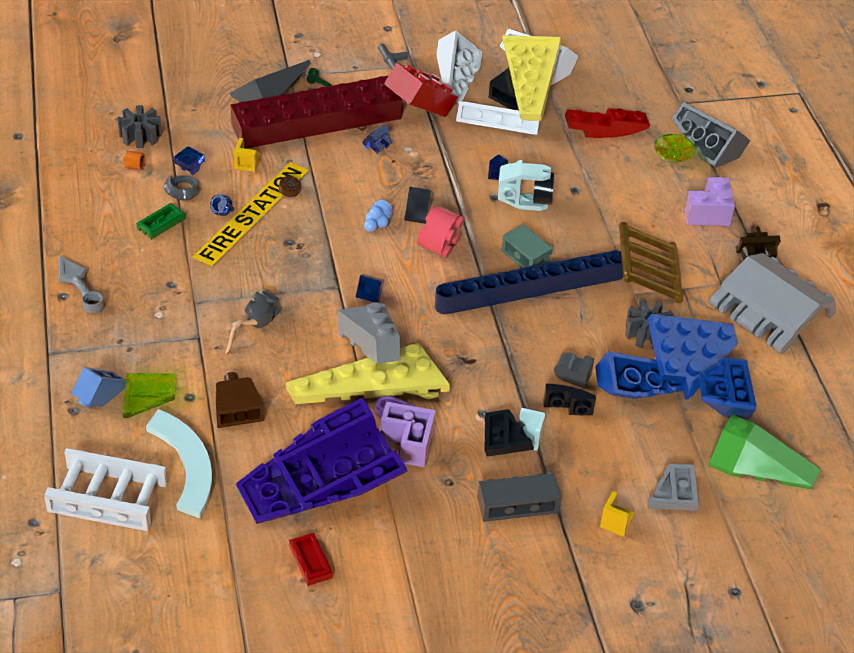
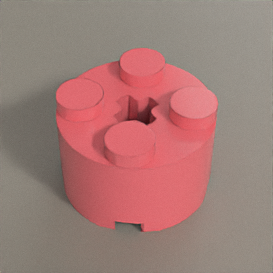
(440, 231)

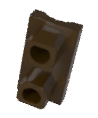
(758, 242)

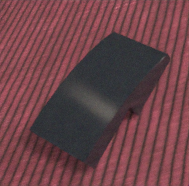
(576, 400)

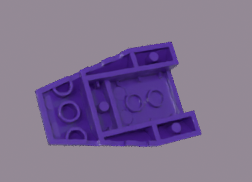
(327, 464)

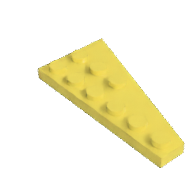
(531, 70)
(370, 379)

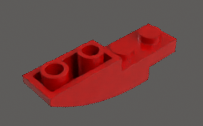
(608, 125)

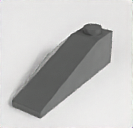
(271, 84)
(713, 139)

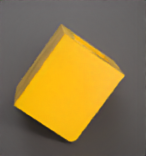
(245, 158)
(616, 518)

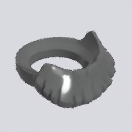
(181, 194)

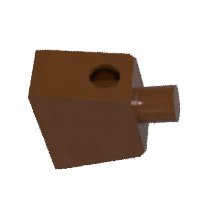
(237, 401)

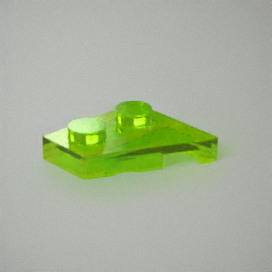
(147, 391)

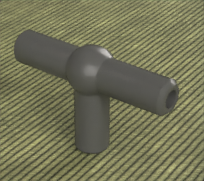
(390, 58)

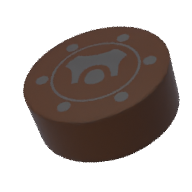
(289, 186)

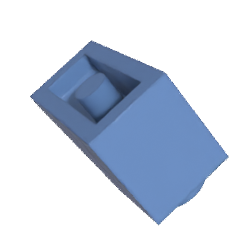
(97, 387)

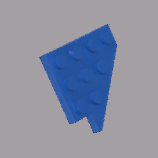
(688, 347)

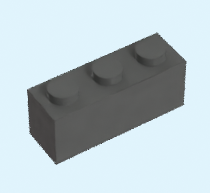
(518, 497)

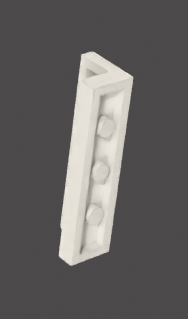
(495, 118)

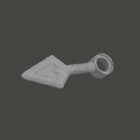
(74, 273)

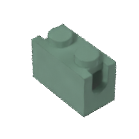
(526, 247)

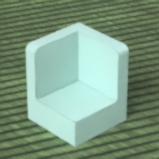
(532, 424)

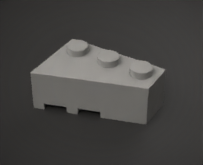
(372, 331)

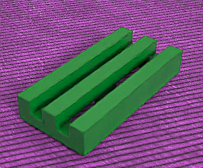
(161, 223)

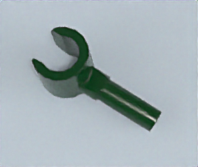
(313, 76)

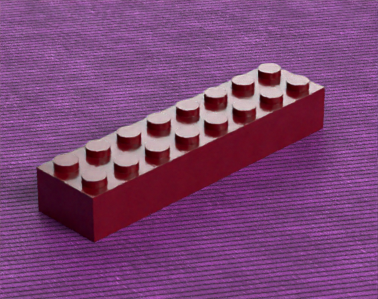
(315, 112)

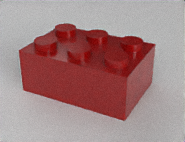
(421, 89)

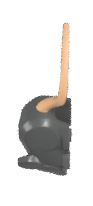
(259, 312)

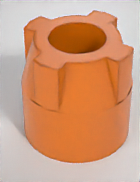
(134, 160)

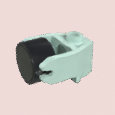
(510, 185)

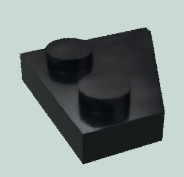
(504, 434)

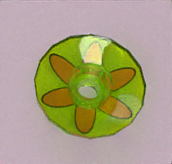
(675, 147)

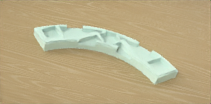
(193, 456)

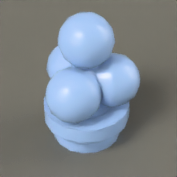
(378, 216)

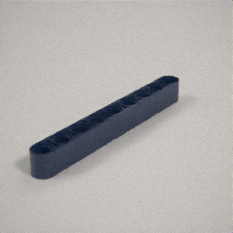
(528, 282)

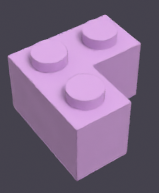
(711, 206)
(411, 428)

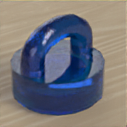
(221, 204)

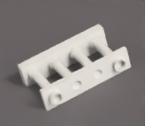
(100, 509)

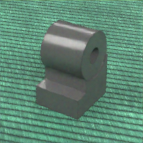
(574, 369)

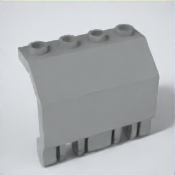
(769, 299)

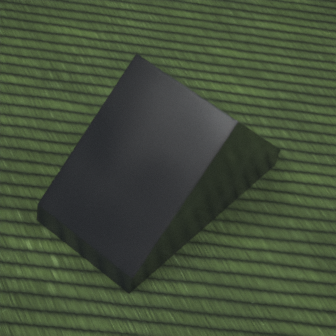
(418, 204)

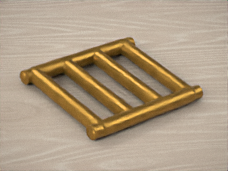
(671, 261)

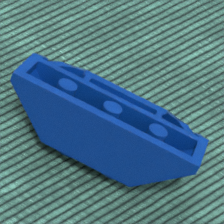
(728, 388)

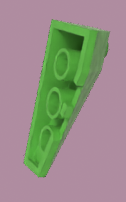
(755, 452)

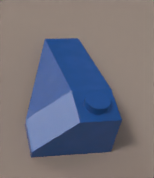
(632, 377)

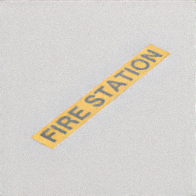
(246, 217)

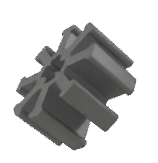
(139, 126)
(637, 322)

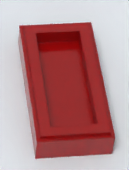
(310, 559)

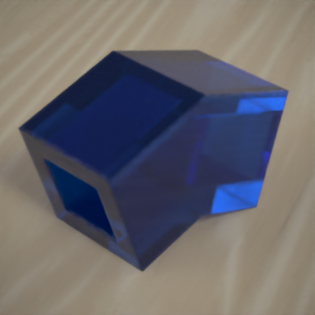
(494, 167)

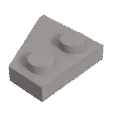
(676, 489)

